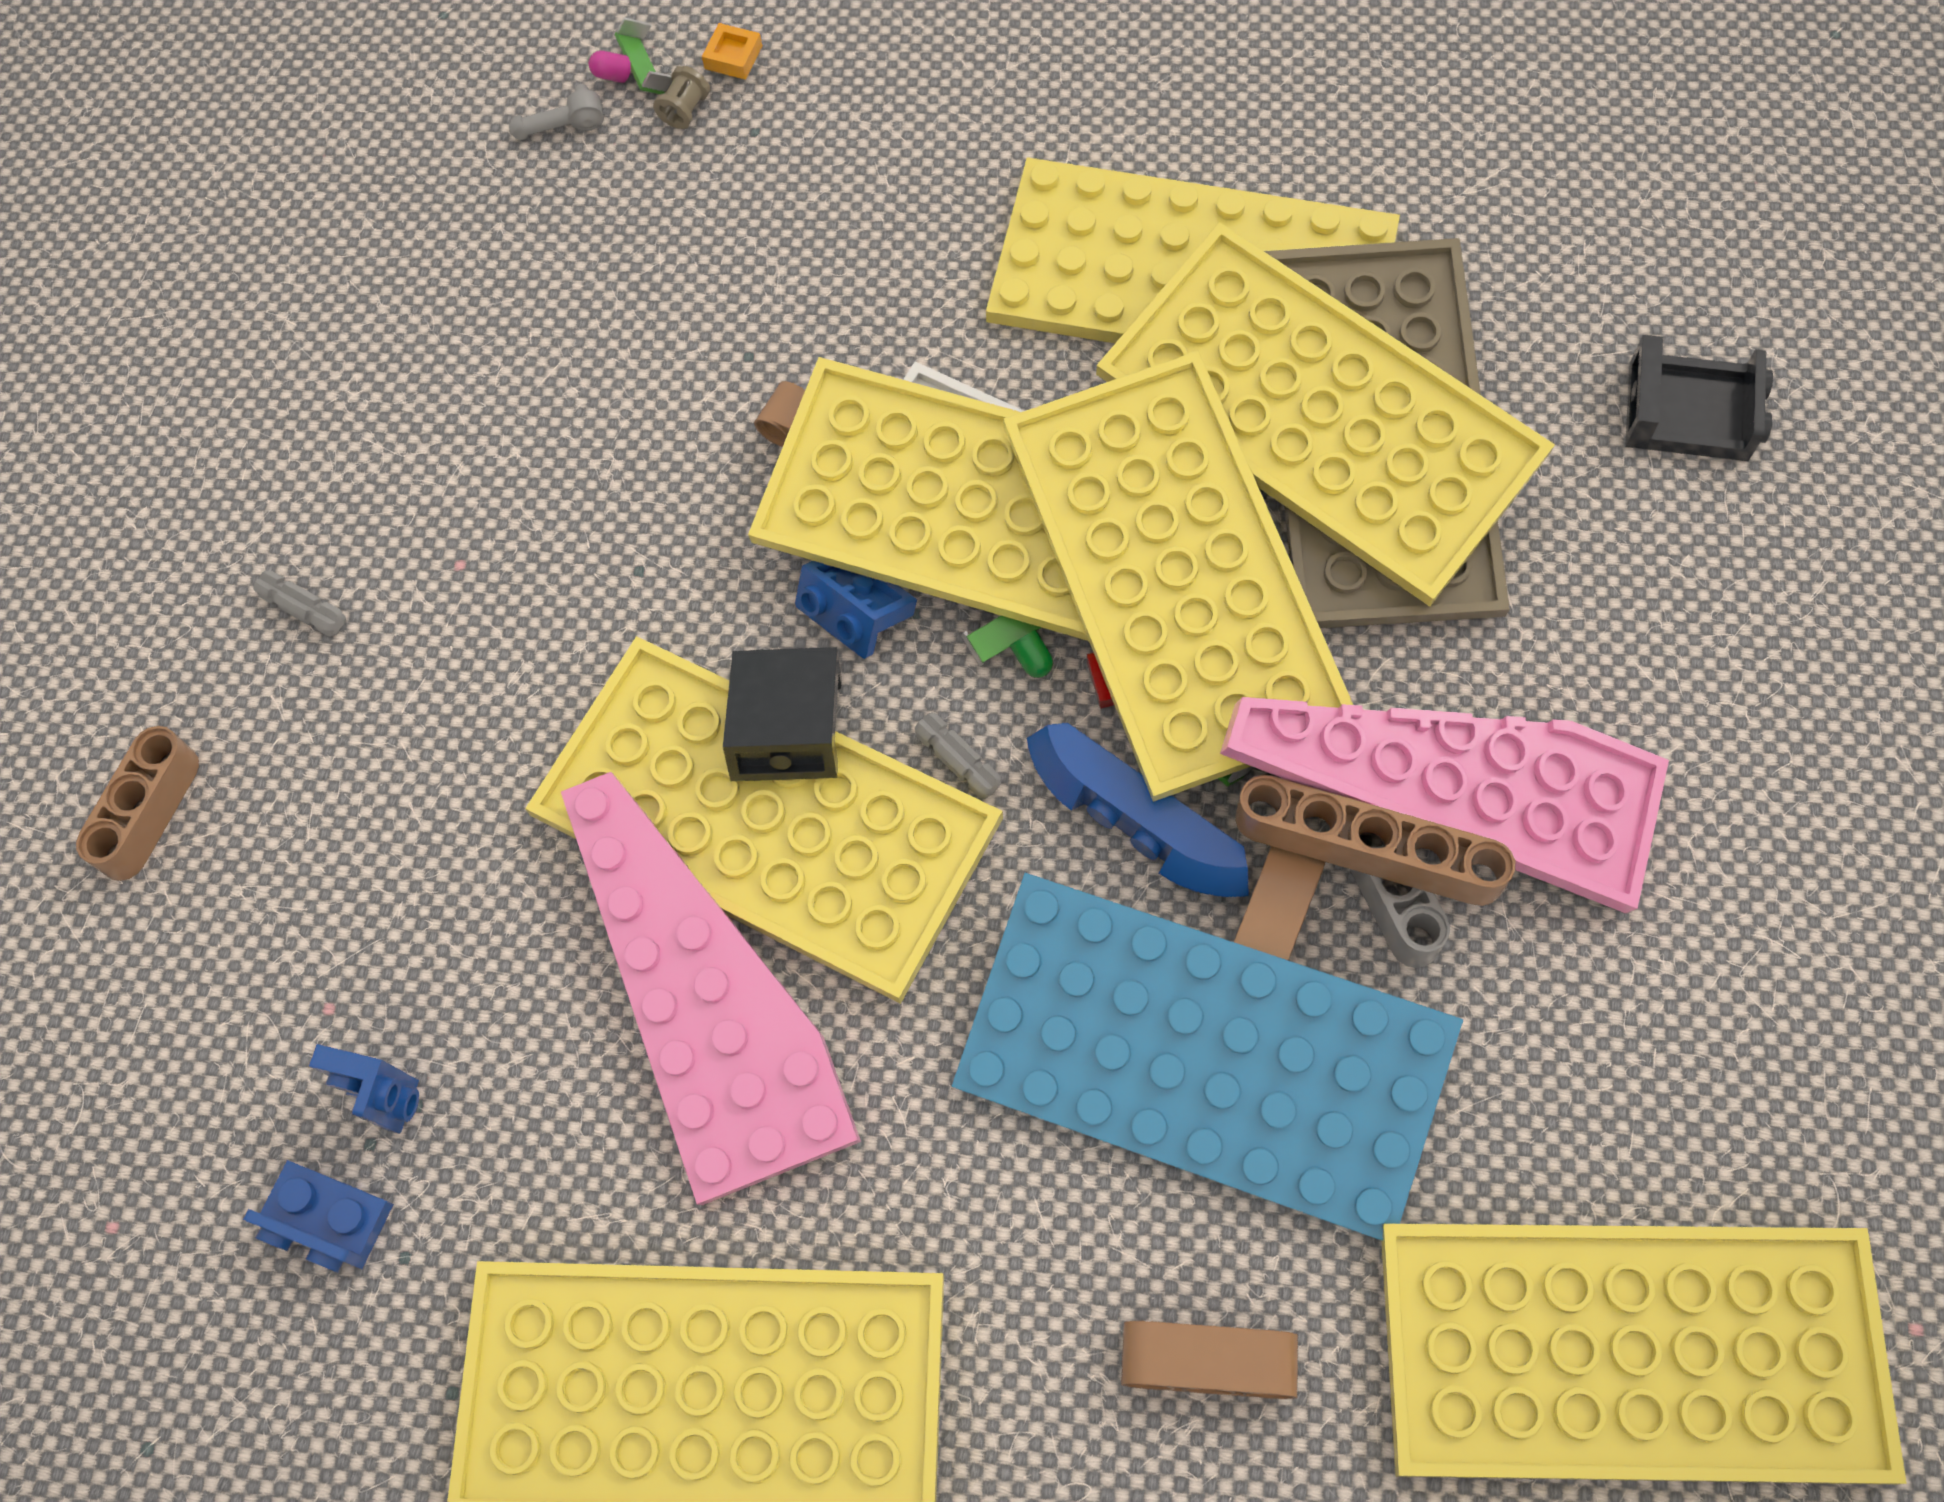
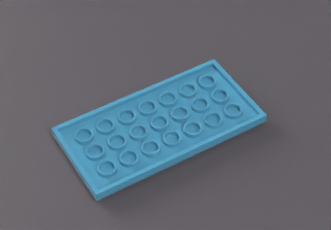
(1209, 1056)

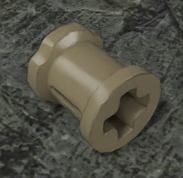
(681, 97)

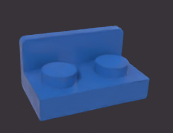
(851, 604)
(381, 1090)
(320, 1214)

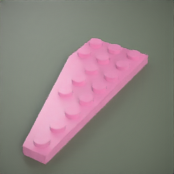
(723, 1036)

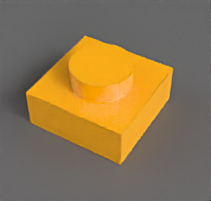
(732, 51)

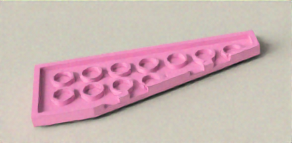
(1553, 792)

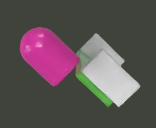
(617, 67)

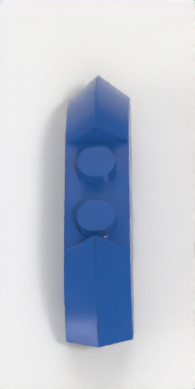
(1116, 795)

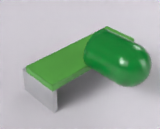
(1017, 635)

